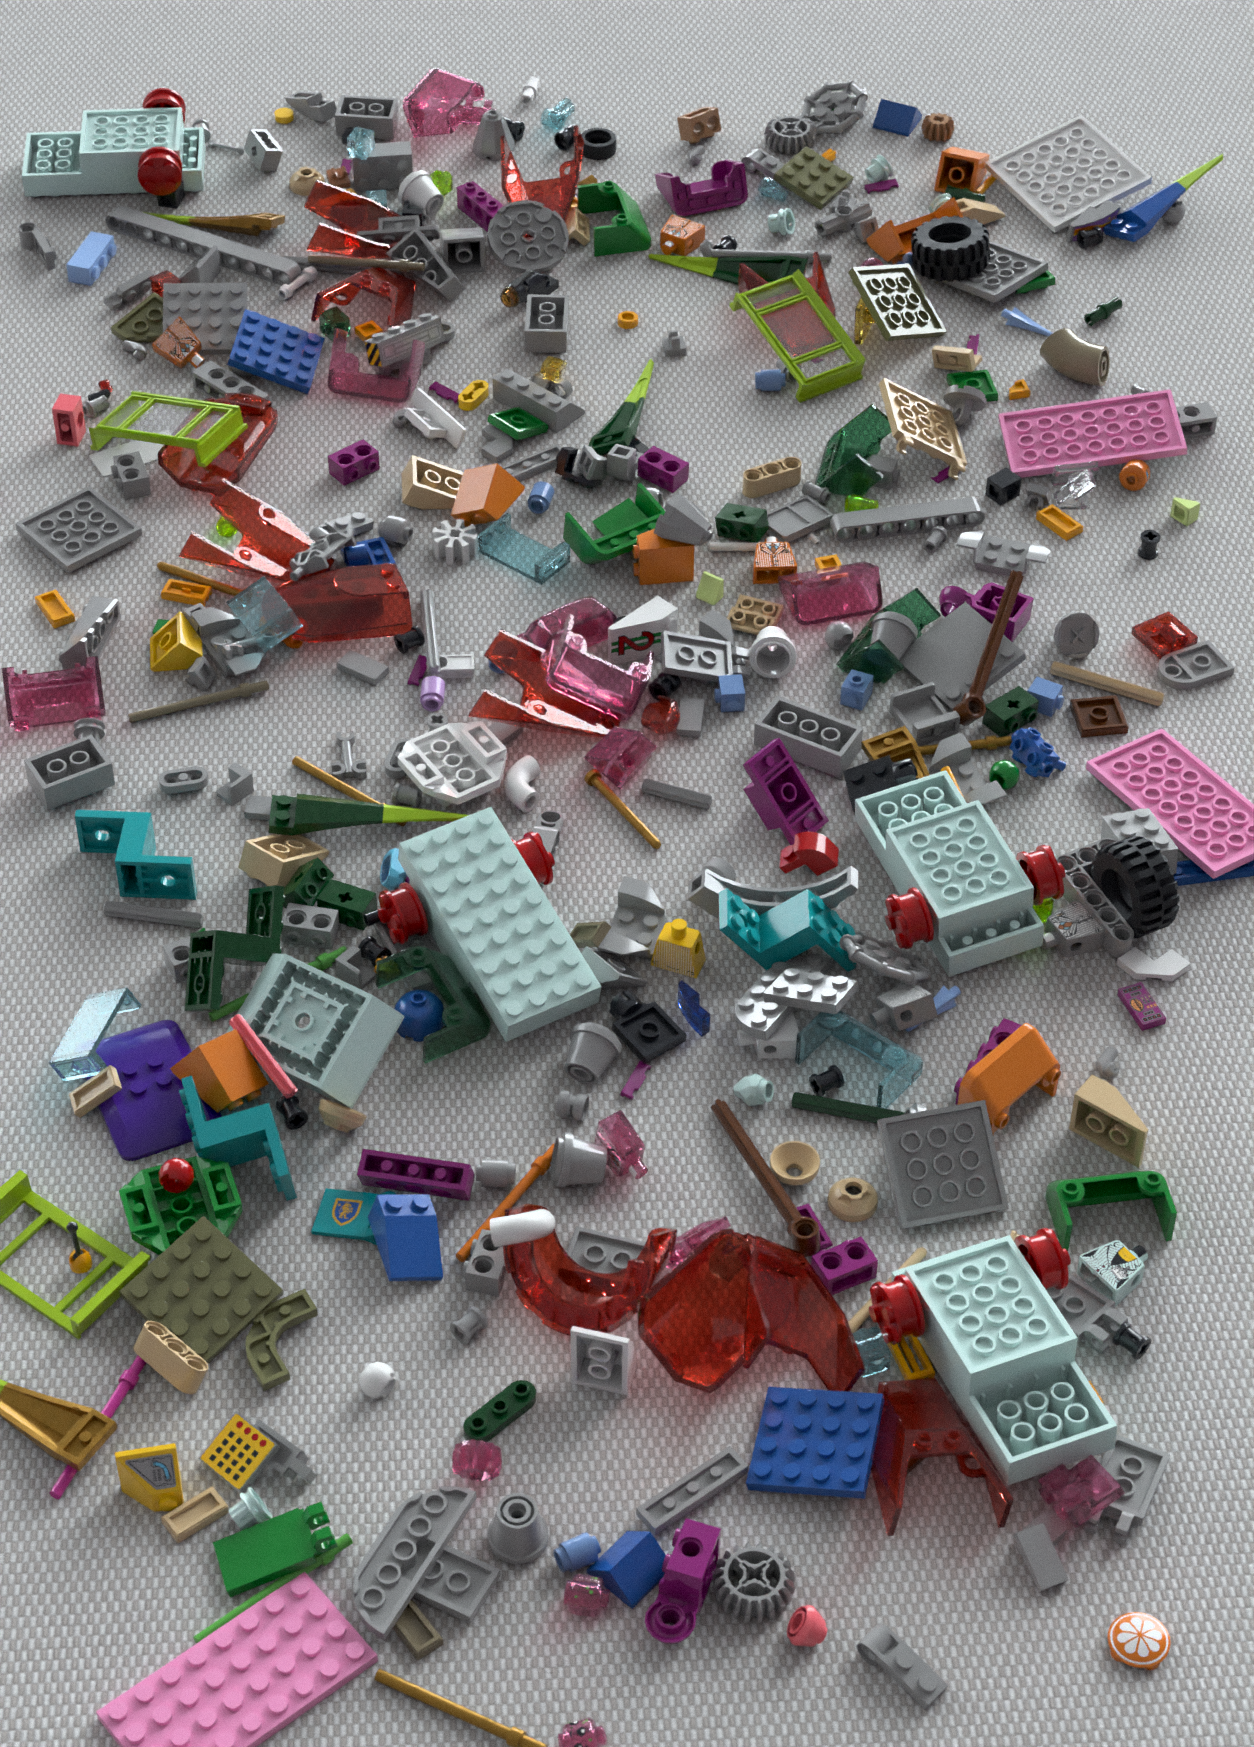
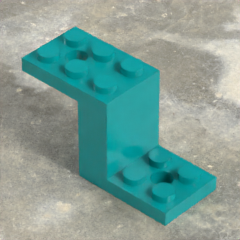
(133, 841)
(784, 929)
(237, 1137)

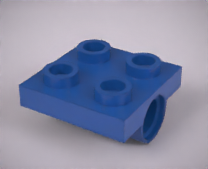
(367, 553)

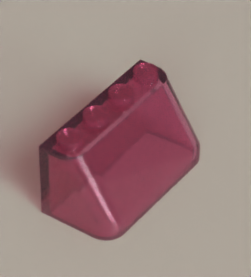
(832, 593)

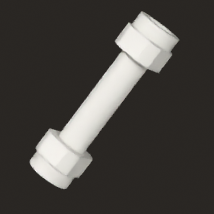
(308, 275)

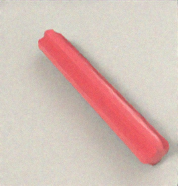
(263, 1056)

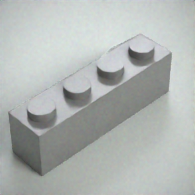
(517, 391)
(91, 632)

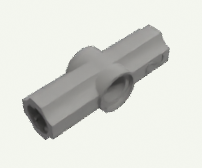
(843, 218)

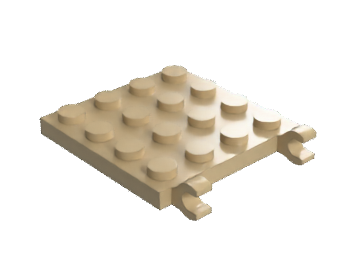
(923, 426)

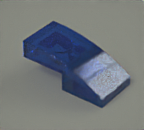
(692, 1011)

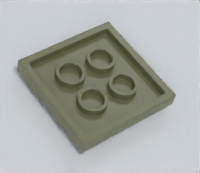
(813, 178)

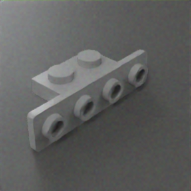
(396, 228)

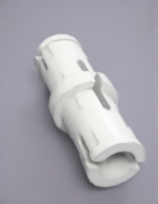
(529, 91)

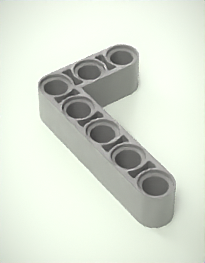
(1081, 887)

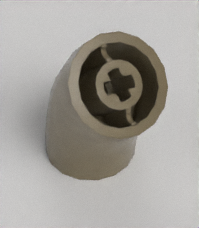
(1076, 357)

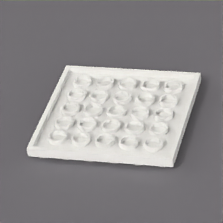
(1067, 172)

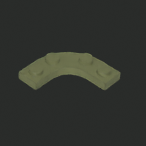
(267, 1329)

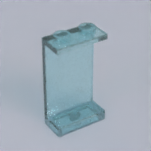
(522, 552)
(264, 614)
(76, 1052)

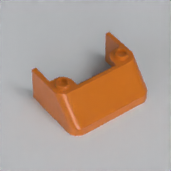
(895, 241)
(1009, 1073)

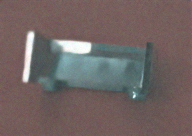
(902, 1062)

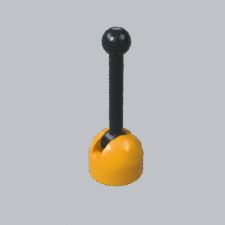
(80, 1259)

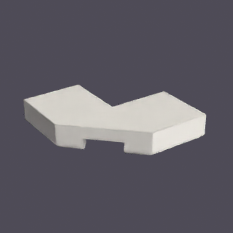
(1166, 967)

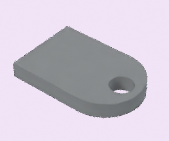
(1194, 666)

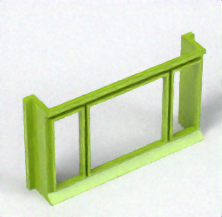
(12, 1196)

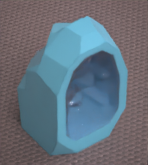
(391, 871)

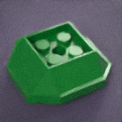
(161, 1217)

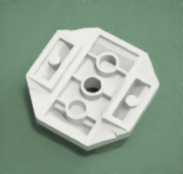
(455, 762)

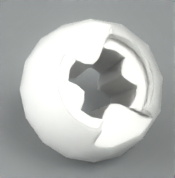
(377, 1380)

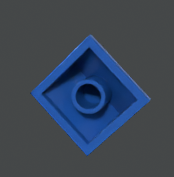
(896, 118)
(631, 1566)

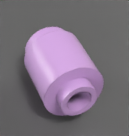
(432, 693)

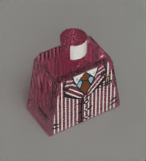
(623, 1145)

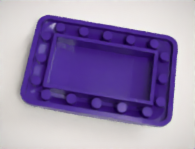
(148, 1109)

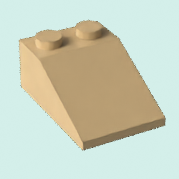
(429, 484)
(278, 857)
(1108, 1120)

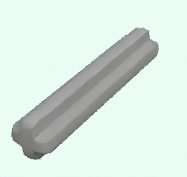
(676, 793)

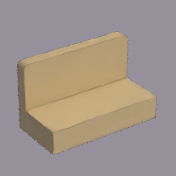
(578, 226)
(955, 358)

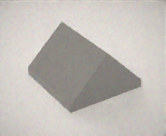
(203, 269)

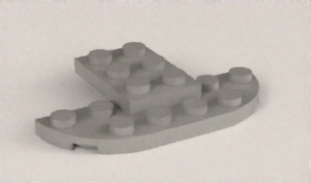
(792, 986)
(416, 1562)

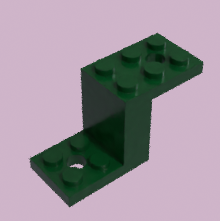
(214, 947)

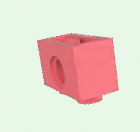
(69, 420)

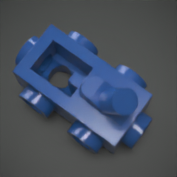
(1035, 753)

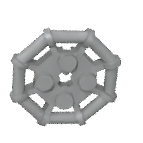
(833, 120)
(885, 958)

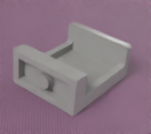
(923, 714)

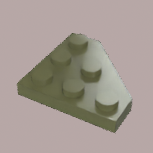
(143, 322)

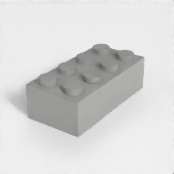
(809, 735)

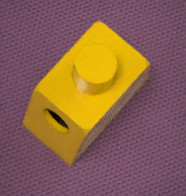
(679, 949)

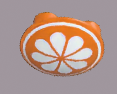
(1138, 1640)

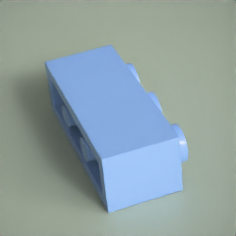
(91, 258)

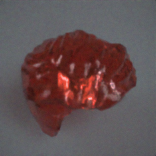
(661, 716)

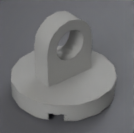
(964, 402)
(1076, 635)

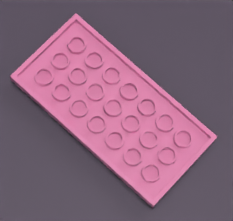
(1091, 431)
(1187, 798)
(245, 1676)

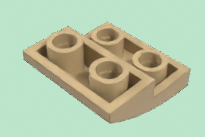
(754, 614)

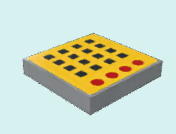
(239, 1452)

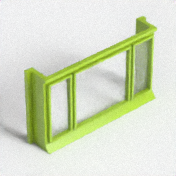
(803, 335)
(173, 422)

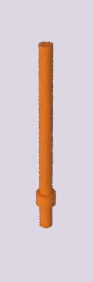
(538, 1167)

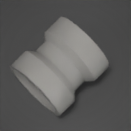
(572, 1105)

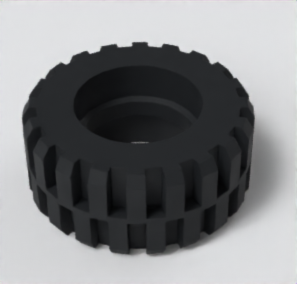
(950, 248)
(1137, 883)

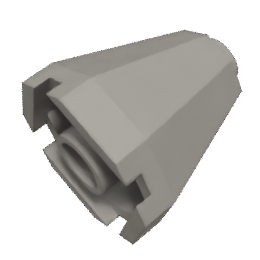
(487, 138)
(683, 523)

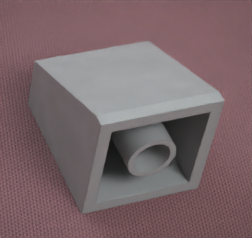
(463, 249)

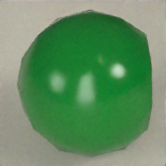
(1005, 773)

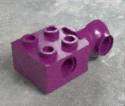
(986, 604)
(685, 1582)

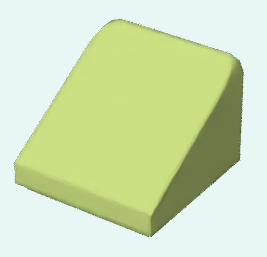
(1185, 510)
(710, 588)

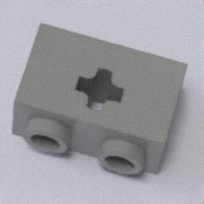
(263, 150)

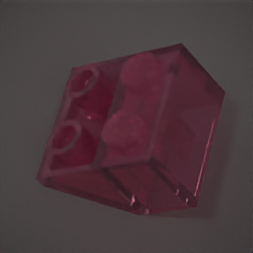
(621, 754)

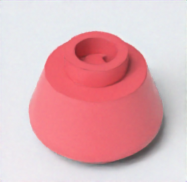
(806, 1627)

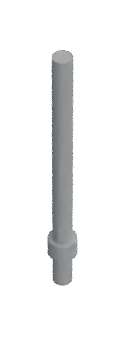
(749, 253)

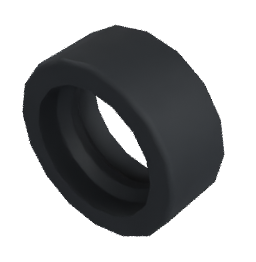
(602, 151)

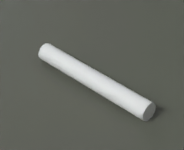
(732, 546)

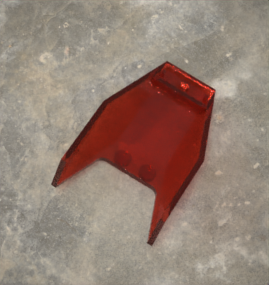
(352, 215)
(797, 1314)

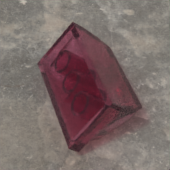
(590, 622)

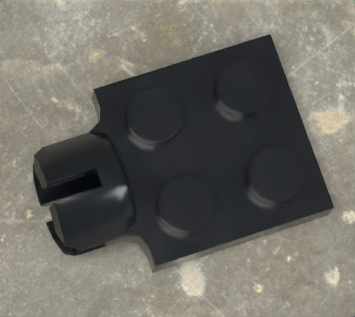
(878, 776)
(644, 1027)

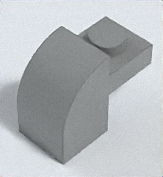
(622, 462)

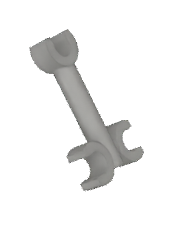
(229, 648)
(348, 768)

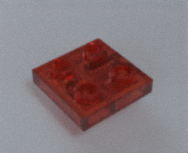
(1164, 634)

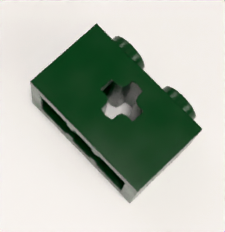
(742, 522)
(1010, 711)
(307, 883)
(349, 901)

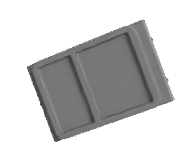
(797, 519)

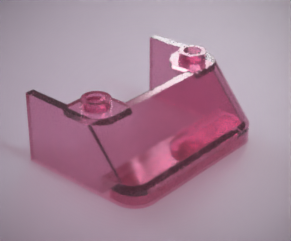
(347, 380)
(594, 679)

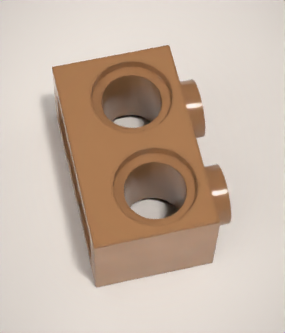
(699, 124)

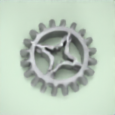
(789, 134)
(753, 1594)

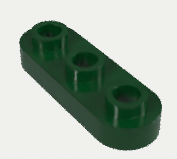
(494, 1420)

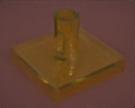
(863, 322)

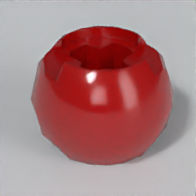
(176, 1175)

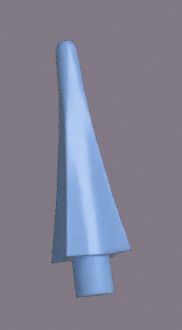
(1020, 320)
(943, 1001)

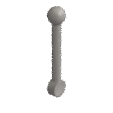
(212, 143)

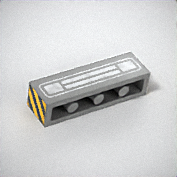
(397, 341)

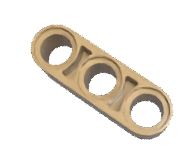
(771, 477)
(170, 1357)

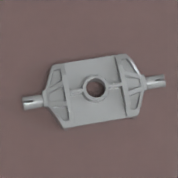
(316, 556)

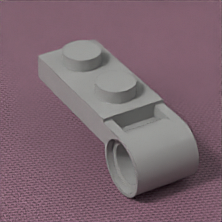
(763, 162)
(33, 238)
(356, 520)
(902, 1664)

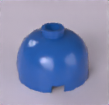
(421, 1014)

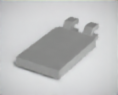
(702, 657)
(1087, 1312)
(1139, 1474)

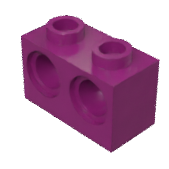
(353, 462)
(663, 469)
(845, 1265)

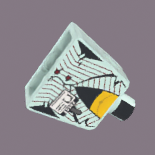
(1113, 1269)

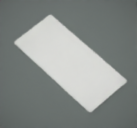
(104, 459)

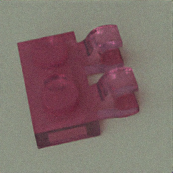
(473, 115)

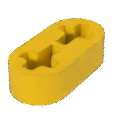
(473, 395)

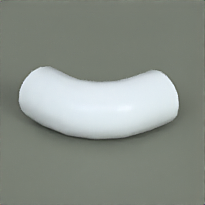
(517, 782)
(521, 1227)

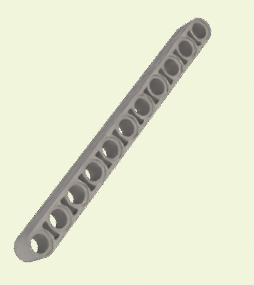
(196, 242)

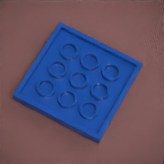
(276, 351)
(815, 1442)

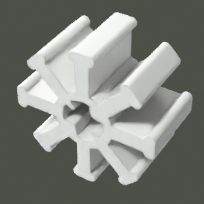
(455, 542)

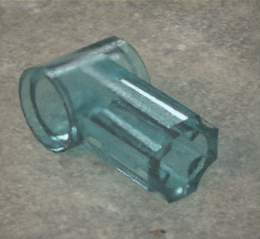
(557, 115)

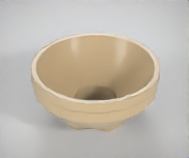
(304, 180)
(340, 1116)
(795, 1155)
(852, 1207)

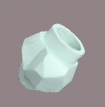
(754, 1090)

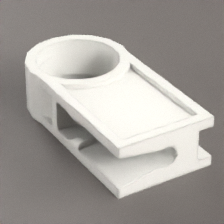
(456, 666)

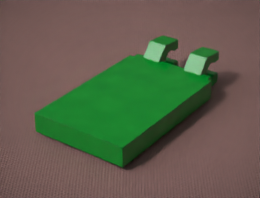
(273, 1548)

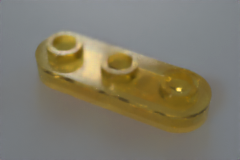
(553, 368)

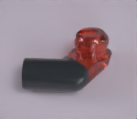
(105, 389)

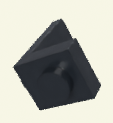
(565, 463)

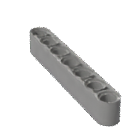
(906, 519)

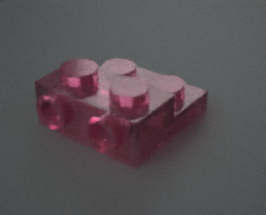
(692, 1238)
(1080, 1490)

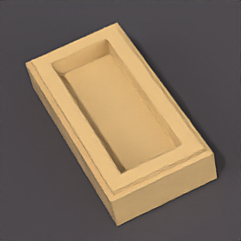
(95, 1091)
(195, 1514)

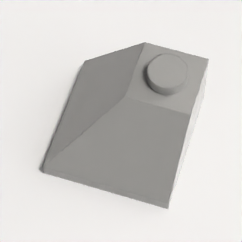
(611, 970)

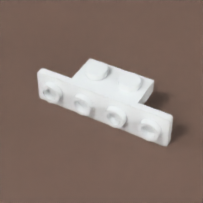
(433, 419)

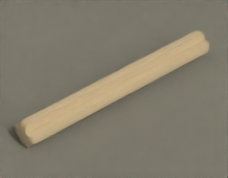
(1107, 683)

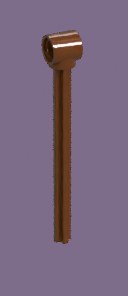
(972, 704)
(801, 1229)

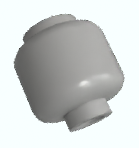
(395, 530)

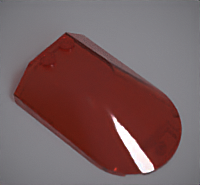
(236, 459)
(349, 603)
(698, 1312)

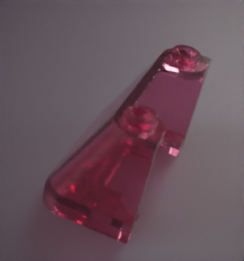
(434, 102)
(53, 695)

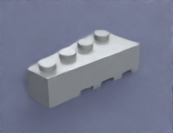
(437, 273)

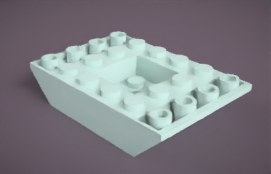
(344, 1031)

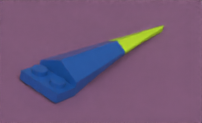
(1142, 216)

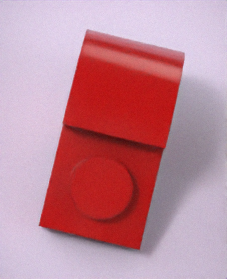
(810, 849)

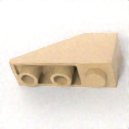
(980, 211)

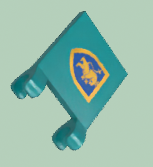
(346, 1214)

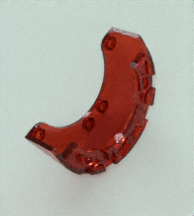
(571, 1295)

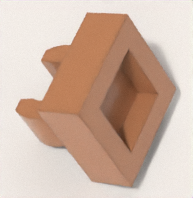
(338, 177)

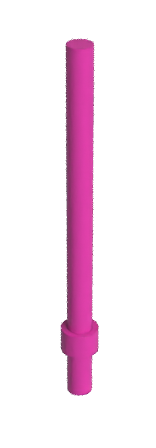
(126, 1382)

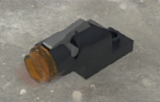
(528, 283)

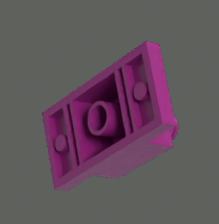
(782, 793)

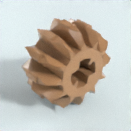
(938, 127)

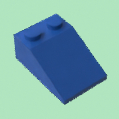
(407, 1237)

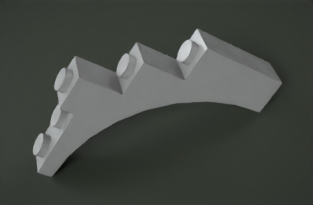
(705, 889)

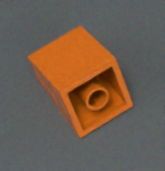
(960, 169)
(485, 494)
(662, 560)
(223, 1072)

